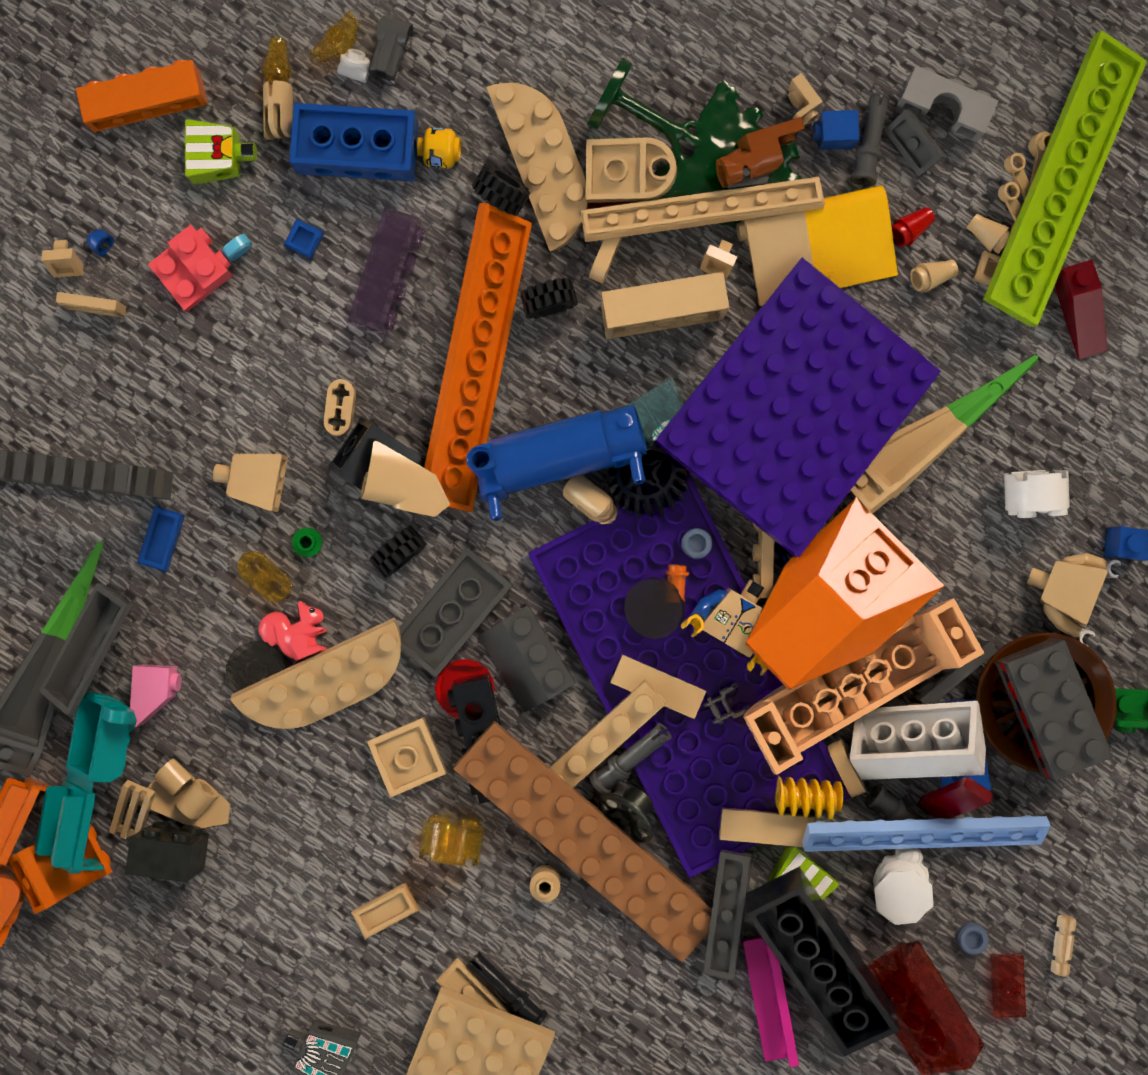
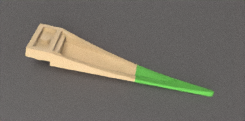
(922, 442)

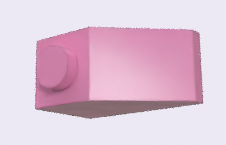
(152, 689)

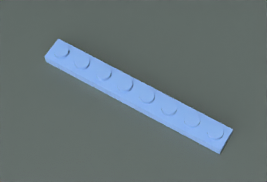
(925, 833)

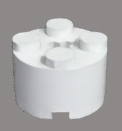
(1037, 492)

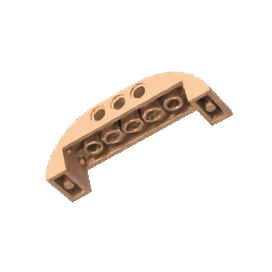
(800, 717)

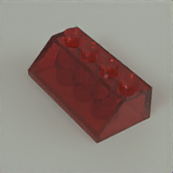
(927, 1013)

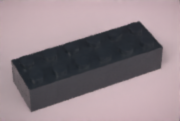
(821, 961)

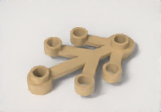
(1022, 184)

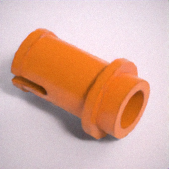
(677, 576)

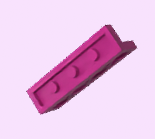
(770, 1001)

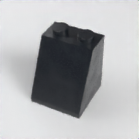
(355, 454)

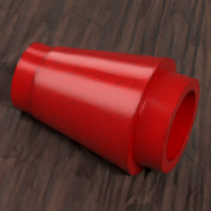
(910, 227)

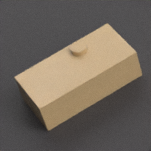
(664, 305)

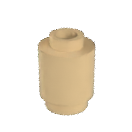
(547, 874)

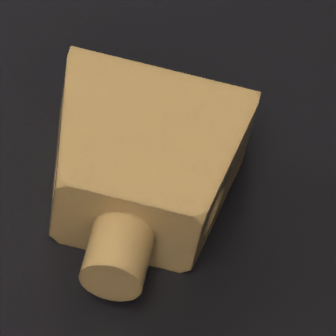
(254, 479)

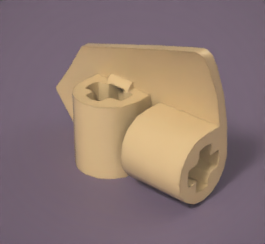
(402, 483)
(187, 798)

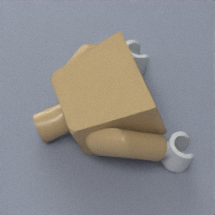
(1072, 591)

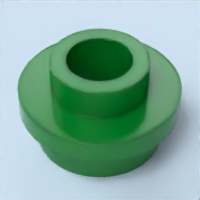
(316, 544)

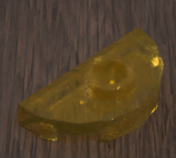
(337, 39)

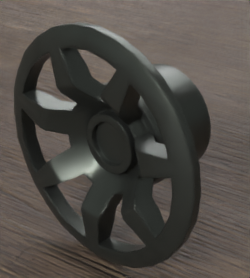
(631, 810)

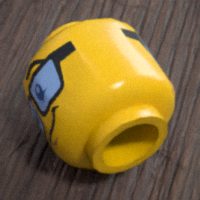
(439, 148)

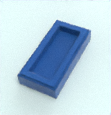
(161, 538)

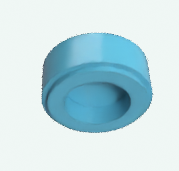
(236, 247)

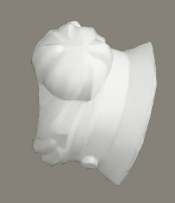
(903, 887)

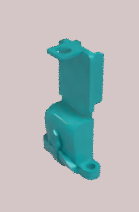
(94, 755)

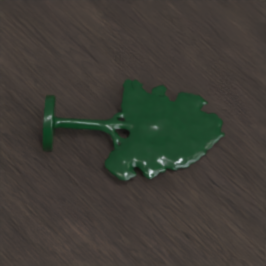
(716, 137)

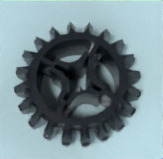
(649, 496)

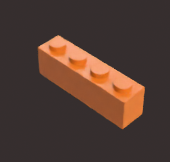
(141, 95)

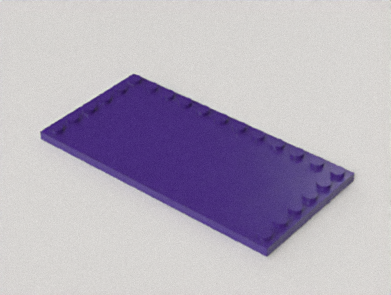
(703, 761)

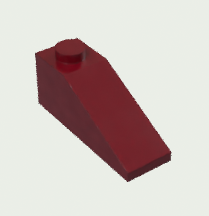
(1083, 308)

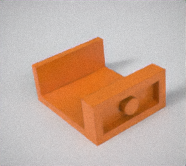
(48, 885)

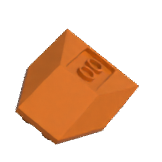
(839, 599)

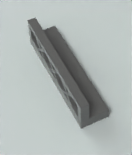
(728, 914)

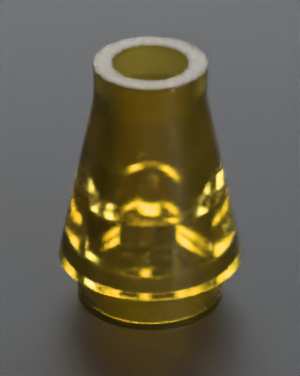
(277, 61)

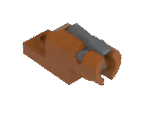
(757, 155)

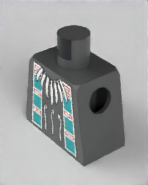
(323, 1049)

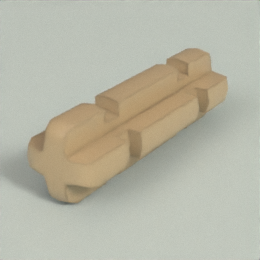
(1063, 945)

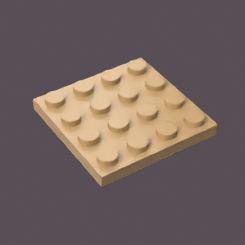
(478, 1040)

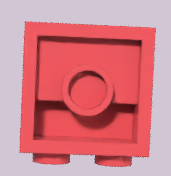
(191, 267)

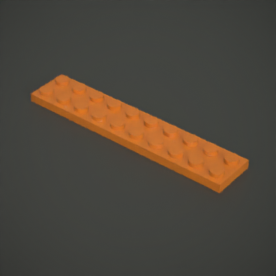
(477, 350)

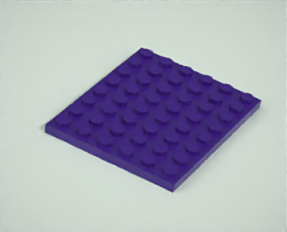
(798, 407)

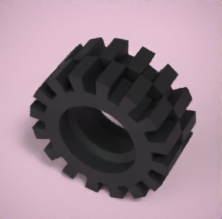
(500, 189)
(549, 298)
(397, 551)

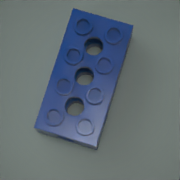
(345, 125)

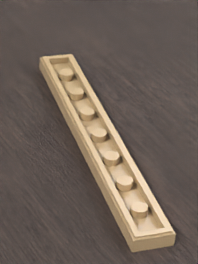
(702, 209)

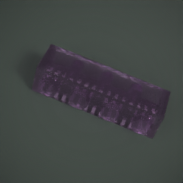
(386, 271)

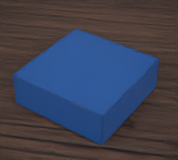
(304, 239)

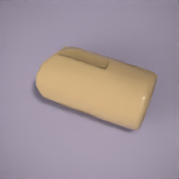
(277, 110)
(590, 500)

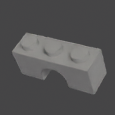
(970, 108)

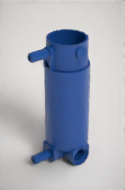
(558, 453)

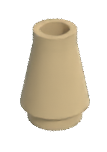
(989, 233)
(932, 274)

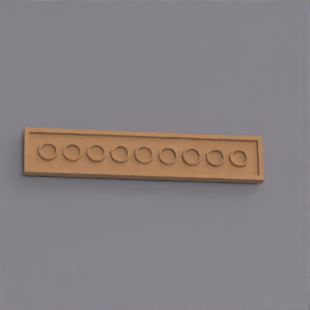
(586, 840)

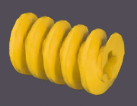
(809, 797)

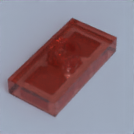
(1008, 985)

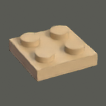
(407, 757)

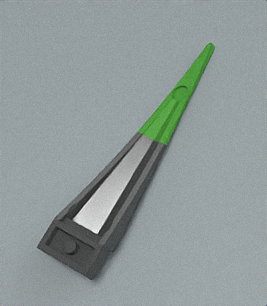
(23, 709)

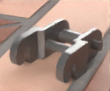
(718, 717)

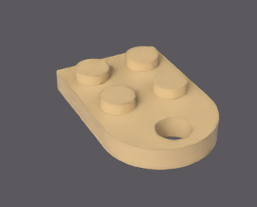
(624, 169)

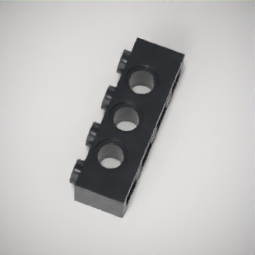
(473, 690)

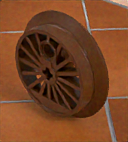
(1093, 674)

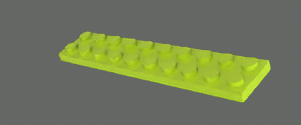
(1065, 179)

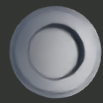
(696, 543)
(972, 938)

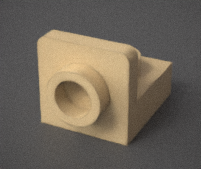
(804, 96)

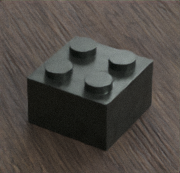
(167, 852)

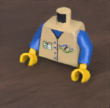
(729, 618)

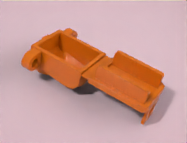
(15, 806)

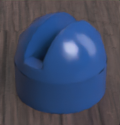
(97, 237)

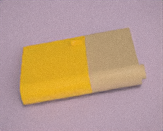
(844, 241)

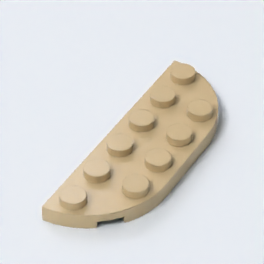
(543, 159)
(324, 681)

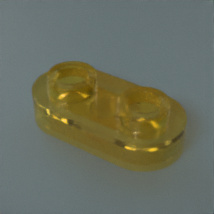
(265, 576)

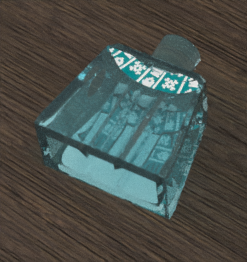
(658, 408)

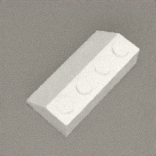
(919, 741)

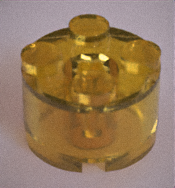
(451, 840)

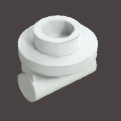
(354, 65)

